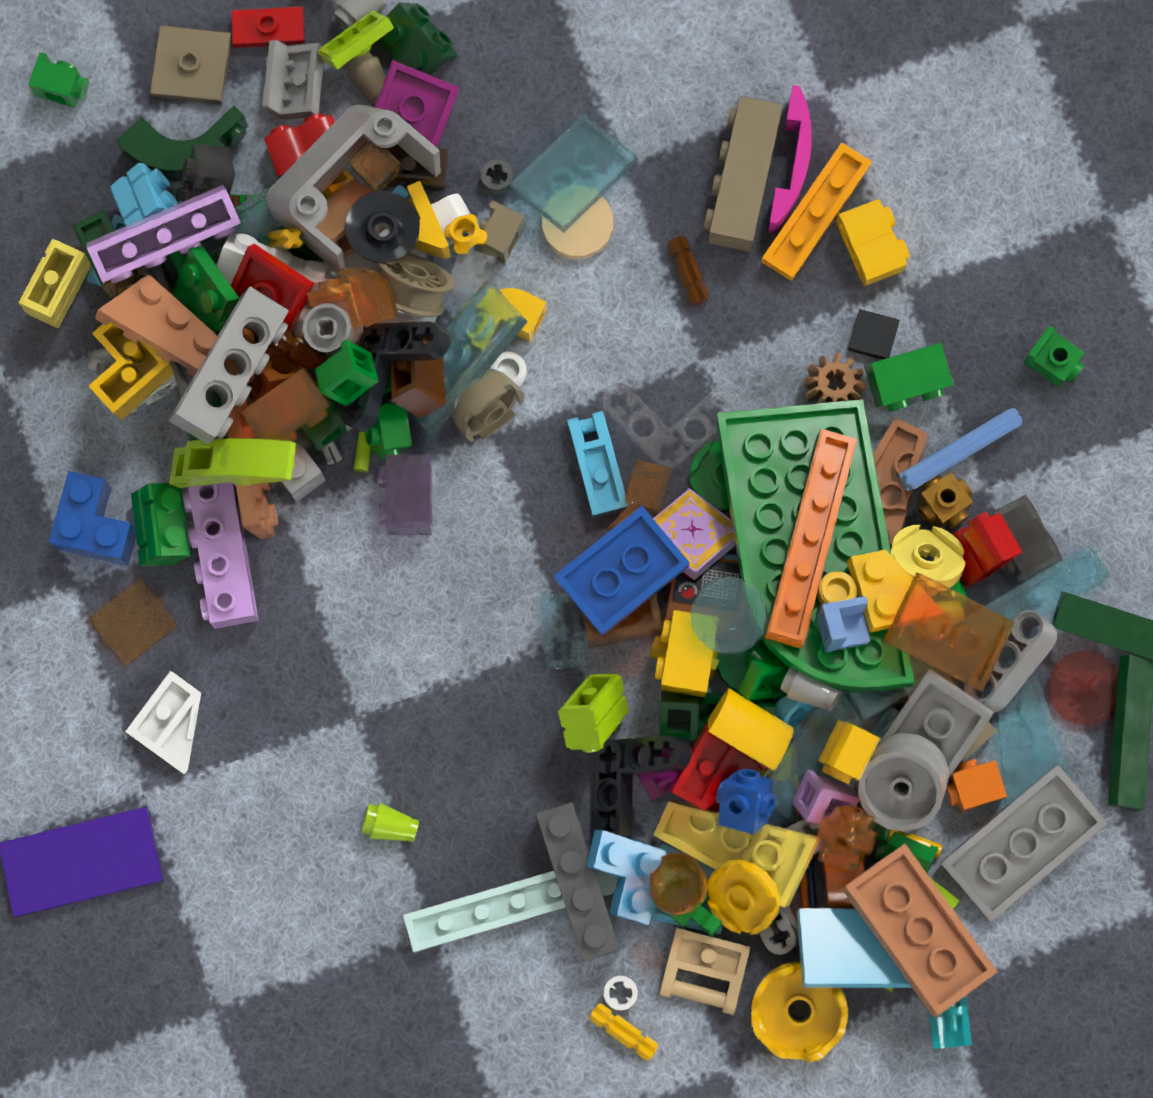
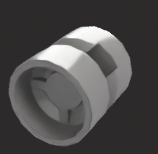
(328, 327)

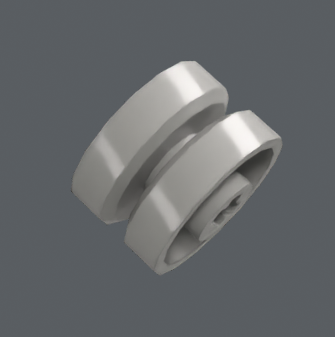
(904, 782)

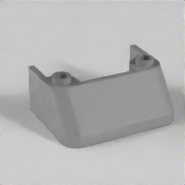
(297, 195)

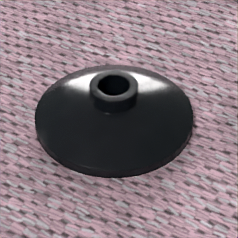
(382, 210)

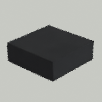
(873, 334)

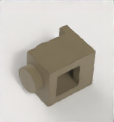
(502, 231)

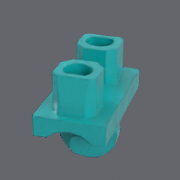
(951, 1027)

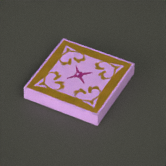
(697, 531)

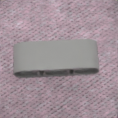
(1028, 654)

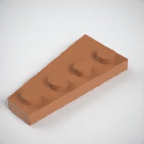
(164, 323)

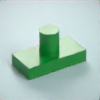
(763, 676)

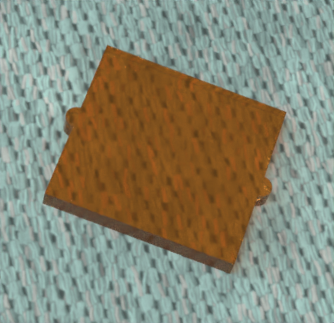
(133, 622)

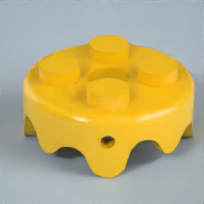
(794, 1038)

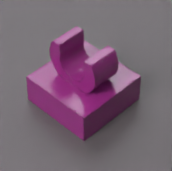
(657, 783)

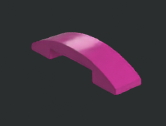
(797, 121)

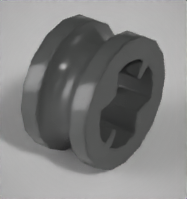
(486, 181)

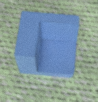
(843, 624)

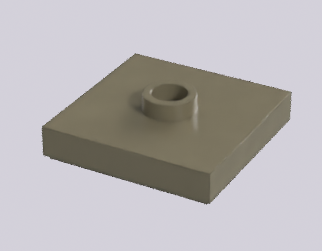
(191, 65)

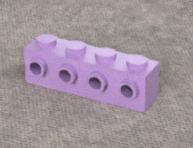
(162, 234)
(222, 555)

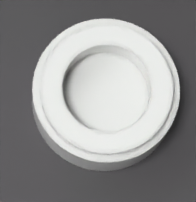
(512, 366)

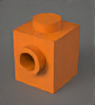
(975, 785)

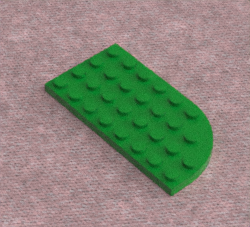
(765, 475)

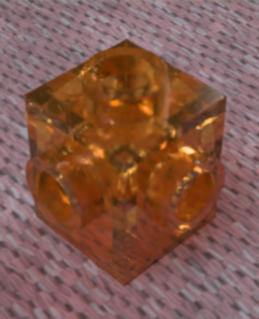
(846, 837)

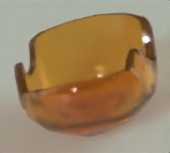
(678, 884)

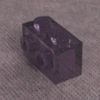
(407, 495)

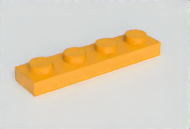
(816, 211)

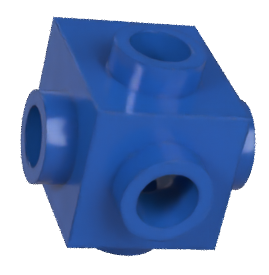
(745, 801)

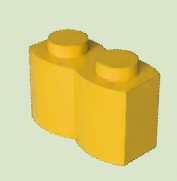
(872, 242)
(847, 752)

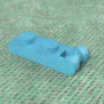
(598, 465)

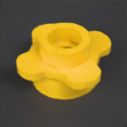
(462, 224)

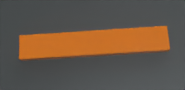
(811, 539)

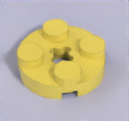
(944, 547)

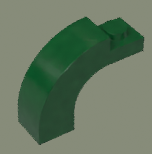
(147, 146)

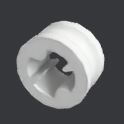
(613, 1002)

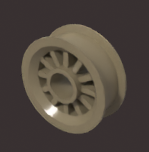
(417, 285)

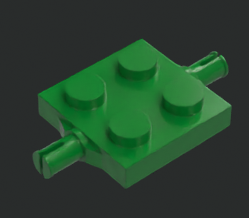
(203, 288)

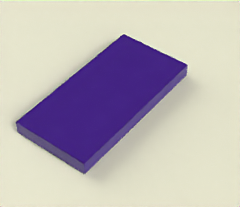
(80, 862)

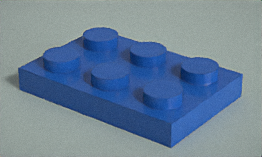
(621, 570)

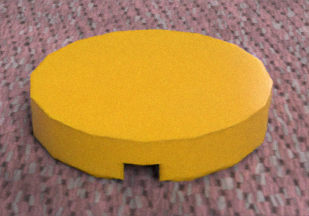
(743, 897)

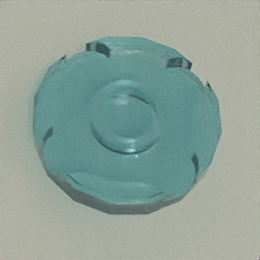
(729, 615)

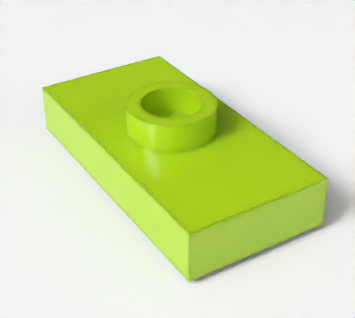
(355, 40)

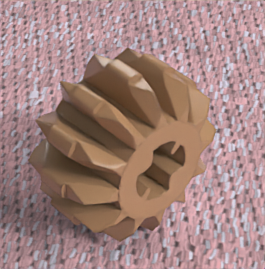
(819, 382)

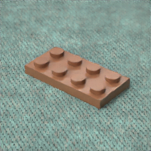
(254, 505)
(919, 930)

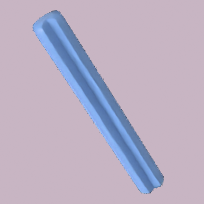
(960, 449)

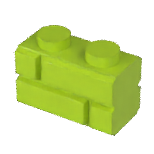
(593, 712)

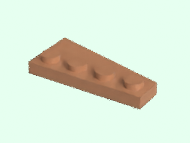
(897, 451)

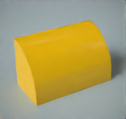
(750, 729)

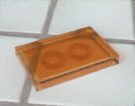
(949, 631)

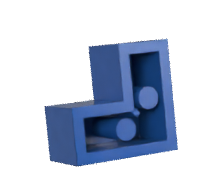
(82, 525)

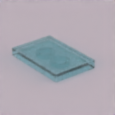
(573, 173)

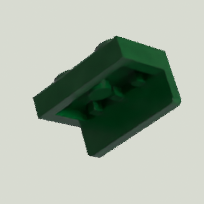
(416, 40)

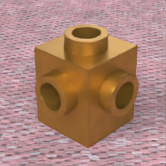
(936, 511)

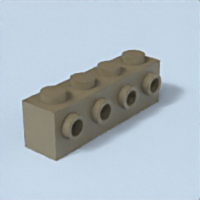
(744, 174)

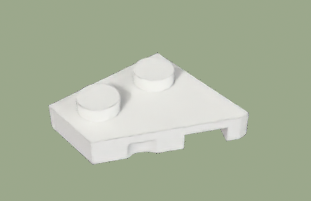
(169, 721)

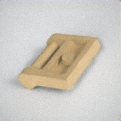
(708, 958)

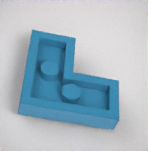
(632, 865)

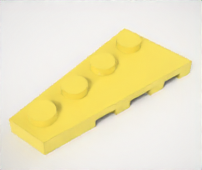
(772, 848)

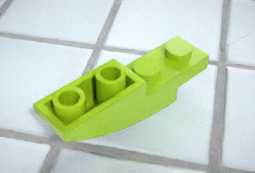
(232, 461)

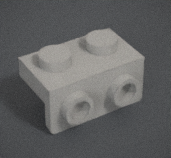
(293, 80)

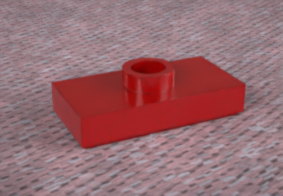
(261, 26)

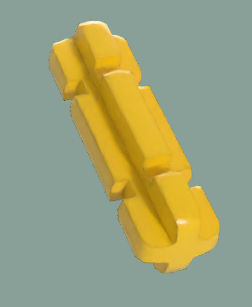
(285, 238)
(623, 1031)

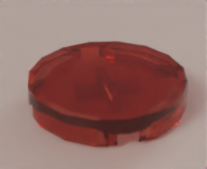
(1084, 688)

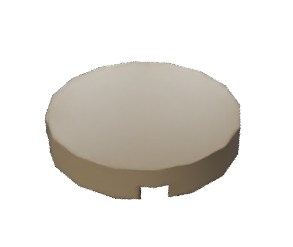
(585, 236)

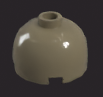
(487, 405)

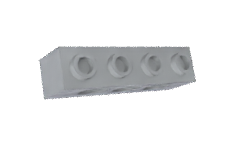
(193, 411)

